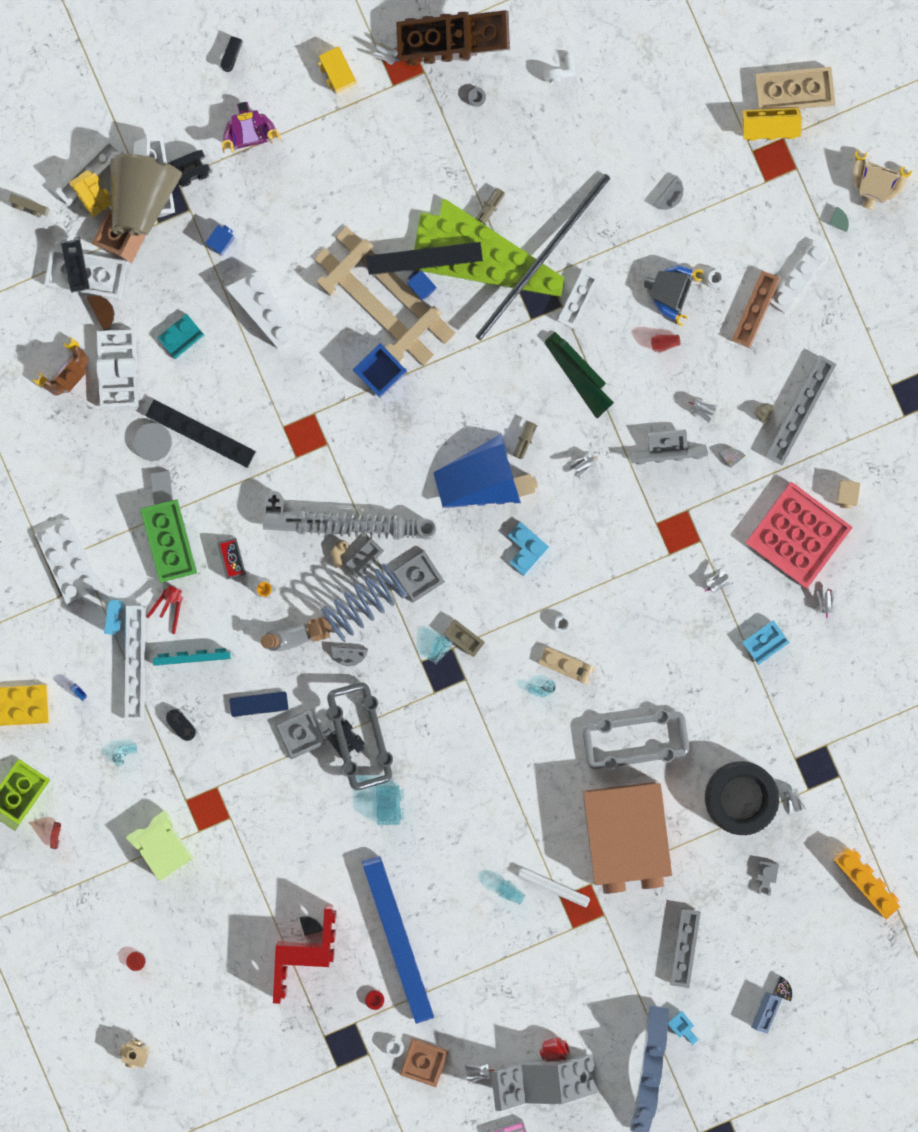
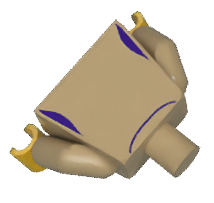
(877, 181)

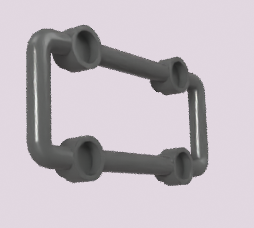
(335, 713)

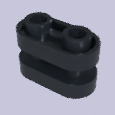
(200, 172)
(355, 742)

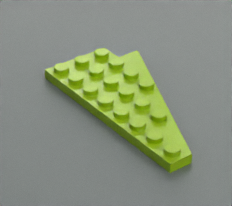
(502, 260)

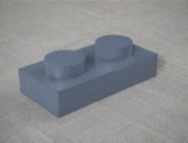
(766, 1012)

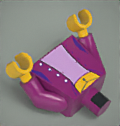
(248, 129)

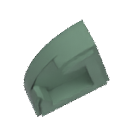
(839, 220)

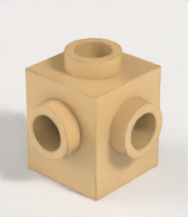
(141, 1054)

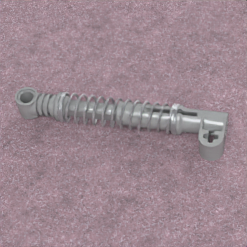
(340, 523)

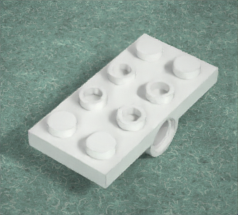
(117, 368)

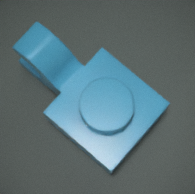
(681, 1026)

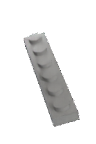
(800, 410)

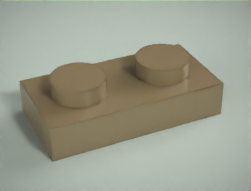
(21, 204)
(464, 638)

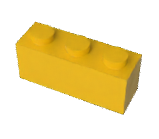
(771, 124)

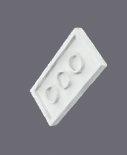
(104, 274)
(68, 561)

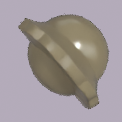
(764, 412)

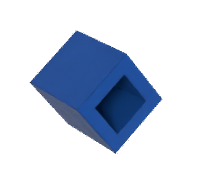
(220, 239)
(421, 284)

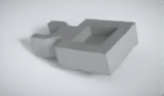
(766, 873)

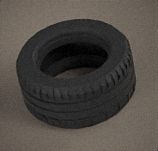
(760, 819)

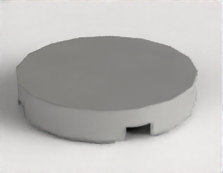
(152, 442)

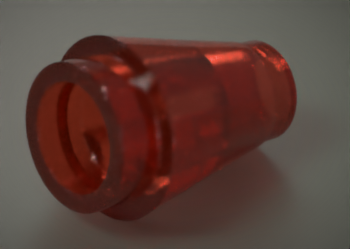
(664, 342)

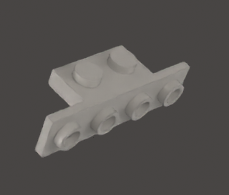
(668, 446)

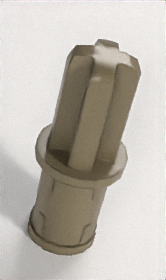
(490, 206)
(525, 440)

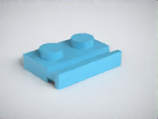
(765, 642)

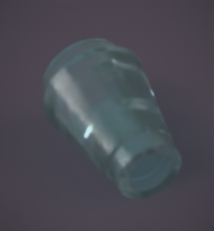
(439, 648)
(509, 891)

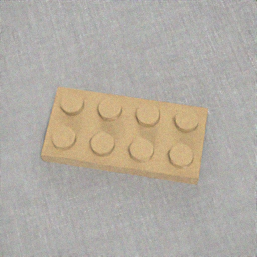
(795, 89)

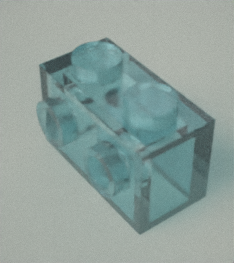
(389, 804)

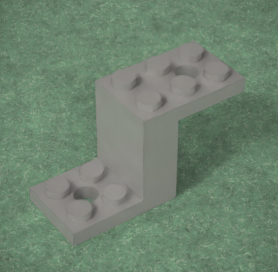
(544, 1082)

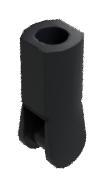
(231, 53)

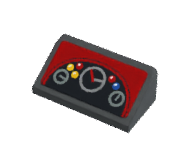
(231, 558)

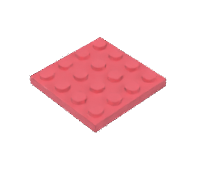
(798, 535)

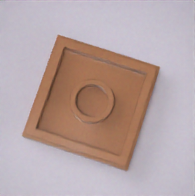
(424, 1062)

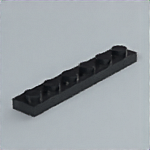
(200, 433)

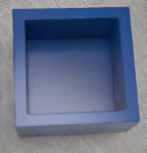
(380, 370)

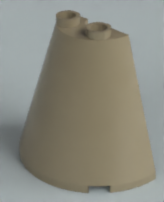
(139, 192)

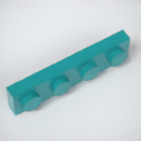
(183, 657)

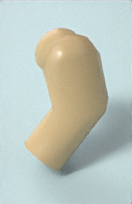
(337, 551)

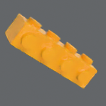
(867, 884)

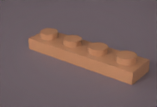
(756, 309)

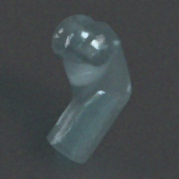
(544, 690)
(121, 752)

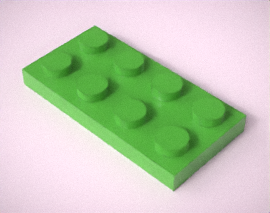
(168, 540)

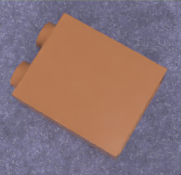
(627, 836)

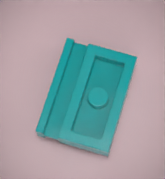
(181, 336)

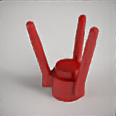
(171, 595)

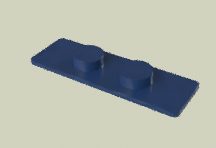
(258, 704)

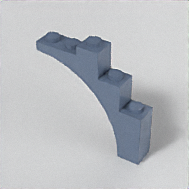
(651, 1069)

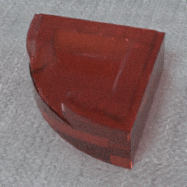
(54, 838)

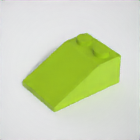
(19, 793)

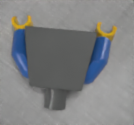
(671, 290)

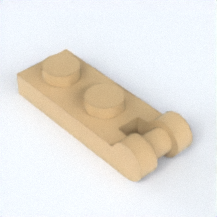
(566, 665)

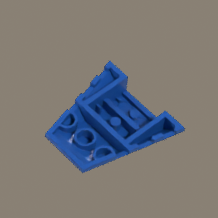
(478, 477)

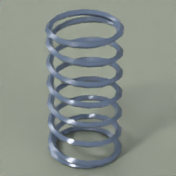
(388, 597)

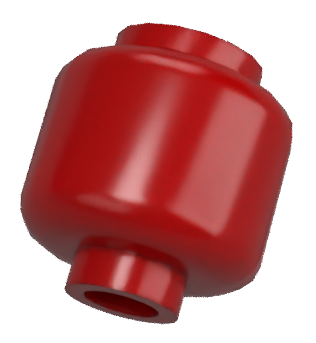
(554, 1050)

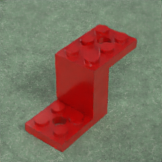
(303, 954)

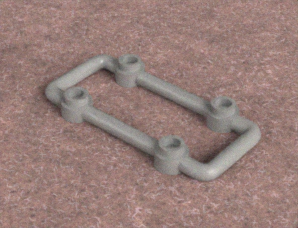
(605, 725)

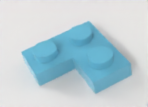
(531, 547)

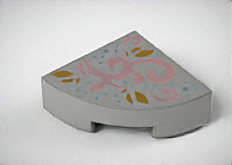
(731, 456)

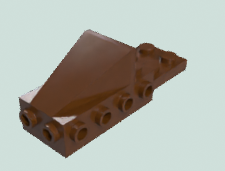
(452, 37)

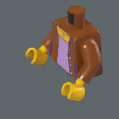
(68, 374)

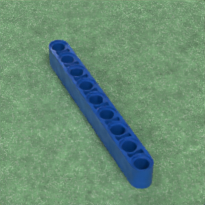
(398, 939)

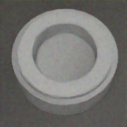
(476, 97)

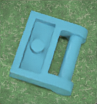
(112, 623)

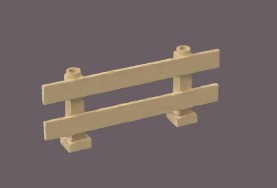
(406, 338)

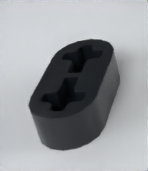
(184, 721)

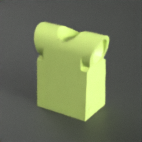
(161, 846)

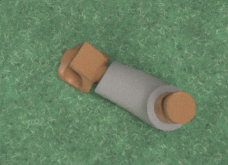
(291, 637)

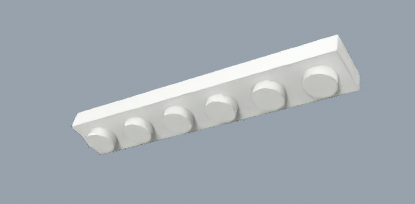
(135, 663)

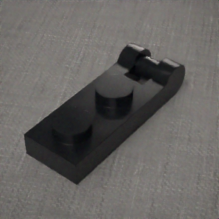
(75, 265)

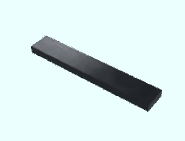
(424, 258)

